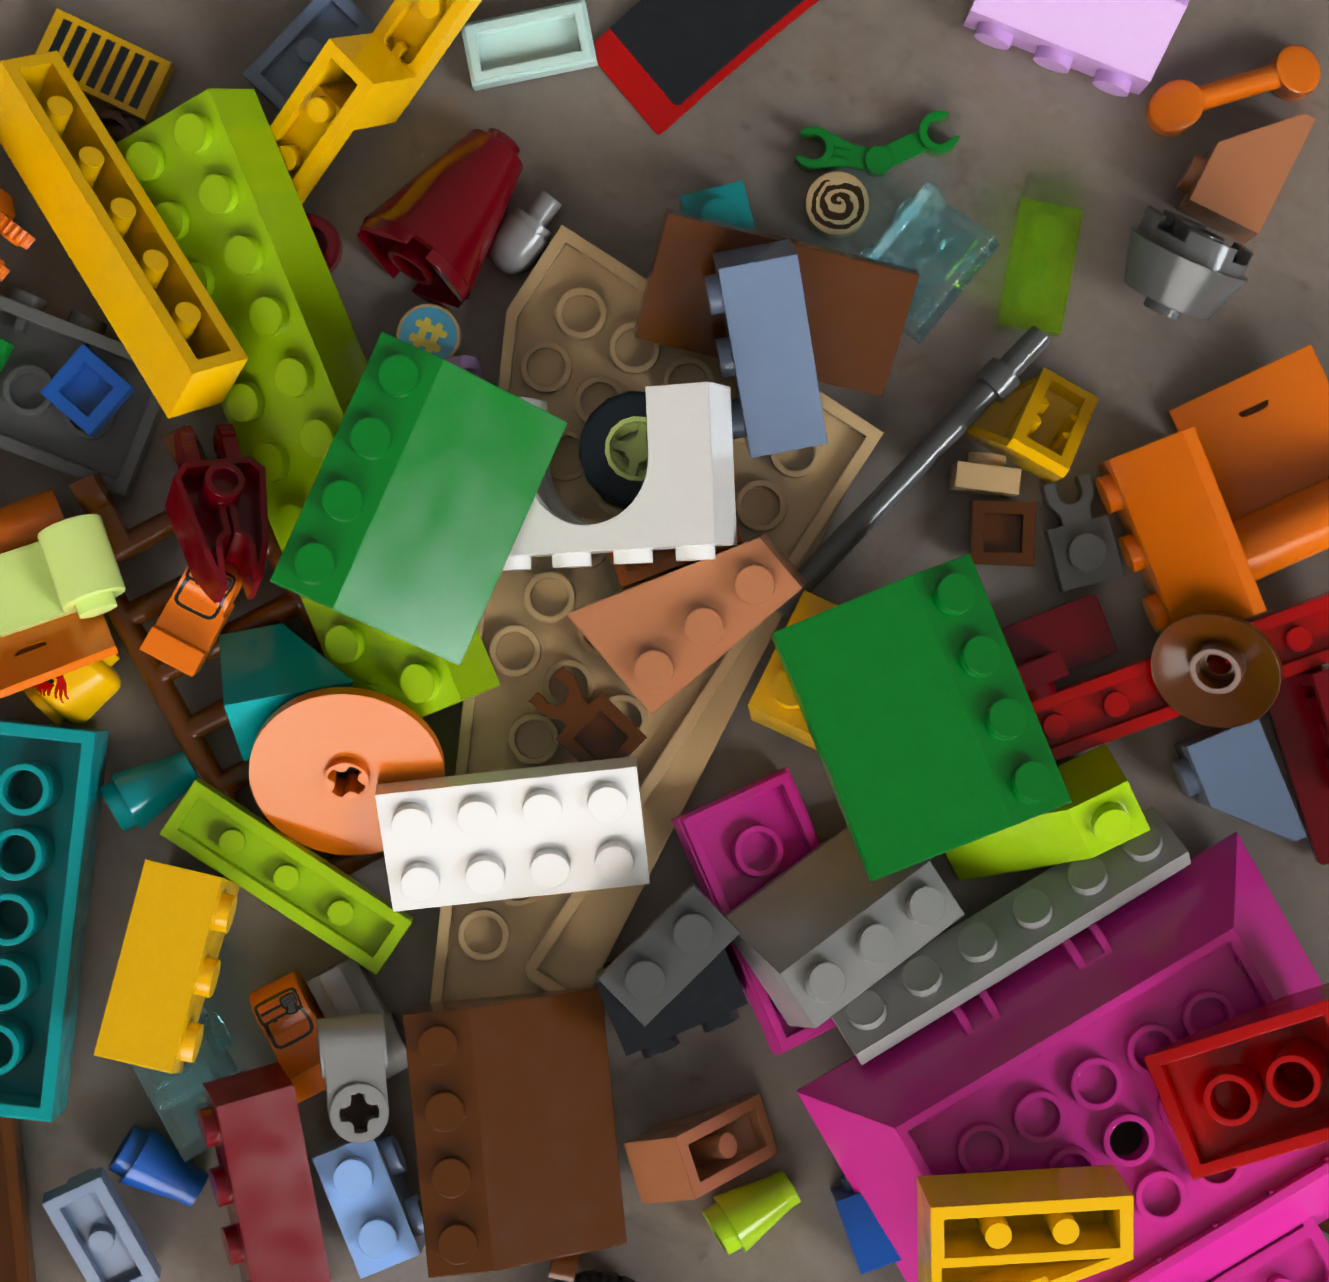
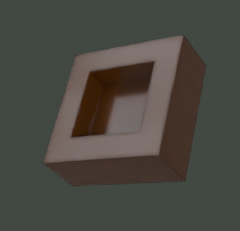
(1002, 533)

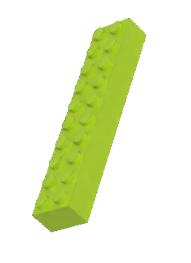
(248, 239)

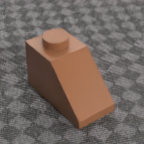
(1242, 177)
(700, 1150)

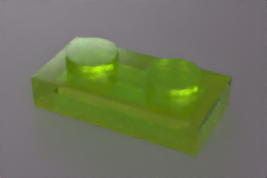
(1039, 266)

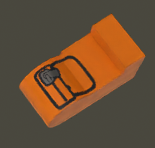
(191, 623)
(288, 1020)

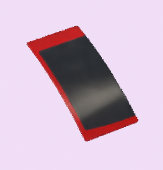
(679, 50)

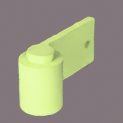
(59, 575)

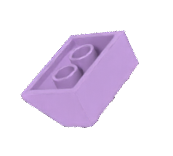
(1104, 39)

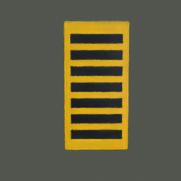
(108, 65)

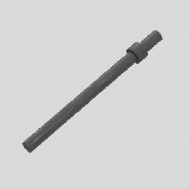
(993, 384)

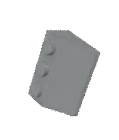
(831, 933)

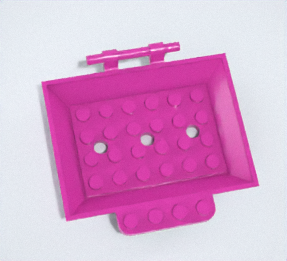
(1057, 1062)

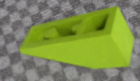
(1095, 821)

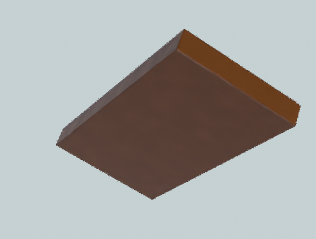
(850, 300)

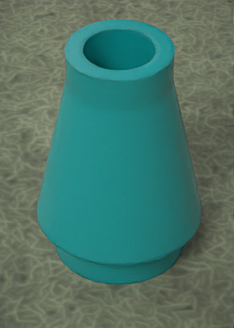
(147, 790)

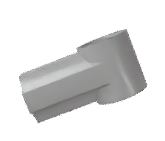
(349, 991)

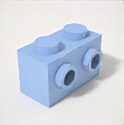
(372, 1201)

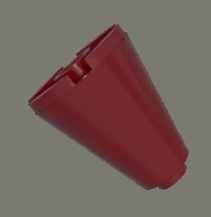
(446, 217)

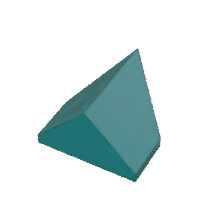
(264, 671)

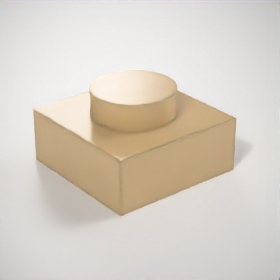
(985, 475)

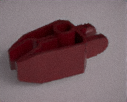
(219, 512)

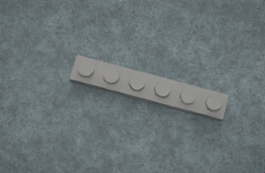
(1007, 938)

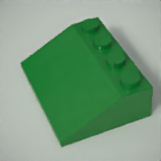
(419, 499)
(920, 717)

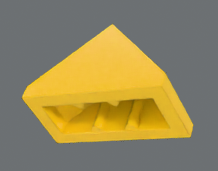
(1037, 425)

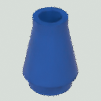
(155, 1166)

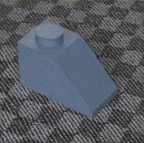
(1238, 777)

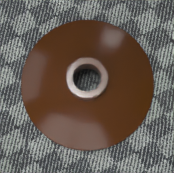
(1210, 690)

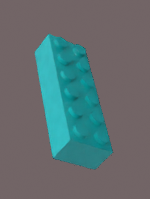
(45, 892)

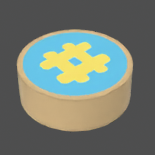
(431, 330)

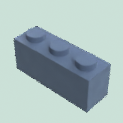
(767, 348)

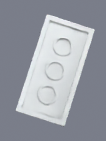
(513, 833)

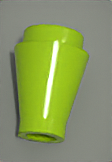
(749, 1211)

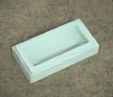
(529, 44)

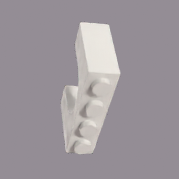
(682, 502)

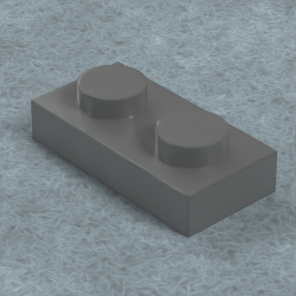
(668, 954)

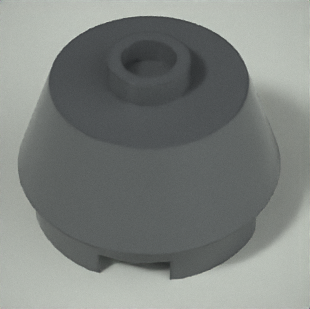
(1183, 265)

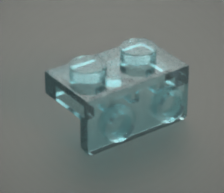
(941, 247)

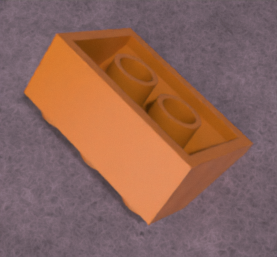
(1178, 531)

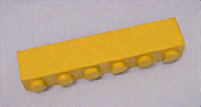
(115, 236)

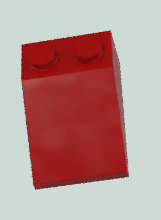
(1249, 1084)

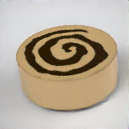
(836, 204)

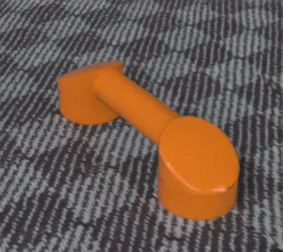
(1181, 102)

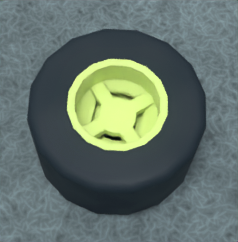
(614, 446)

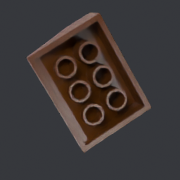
(514, 1130)

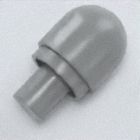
(523, 235)

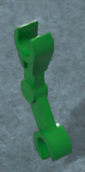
(874, 160)

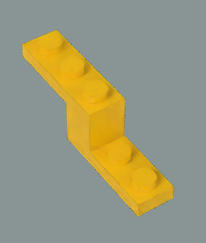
(363, 83)

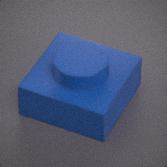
(88, 390)

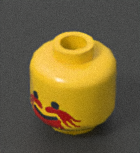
(77, 693)

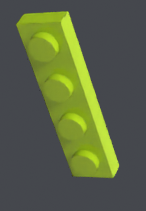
(286, 875)

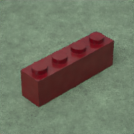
(263, 1177)

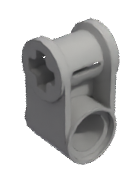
(353, 1063)

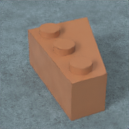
(687, 618)

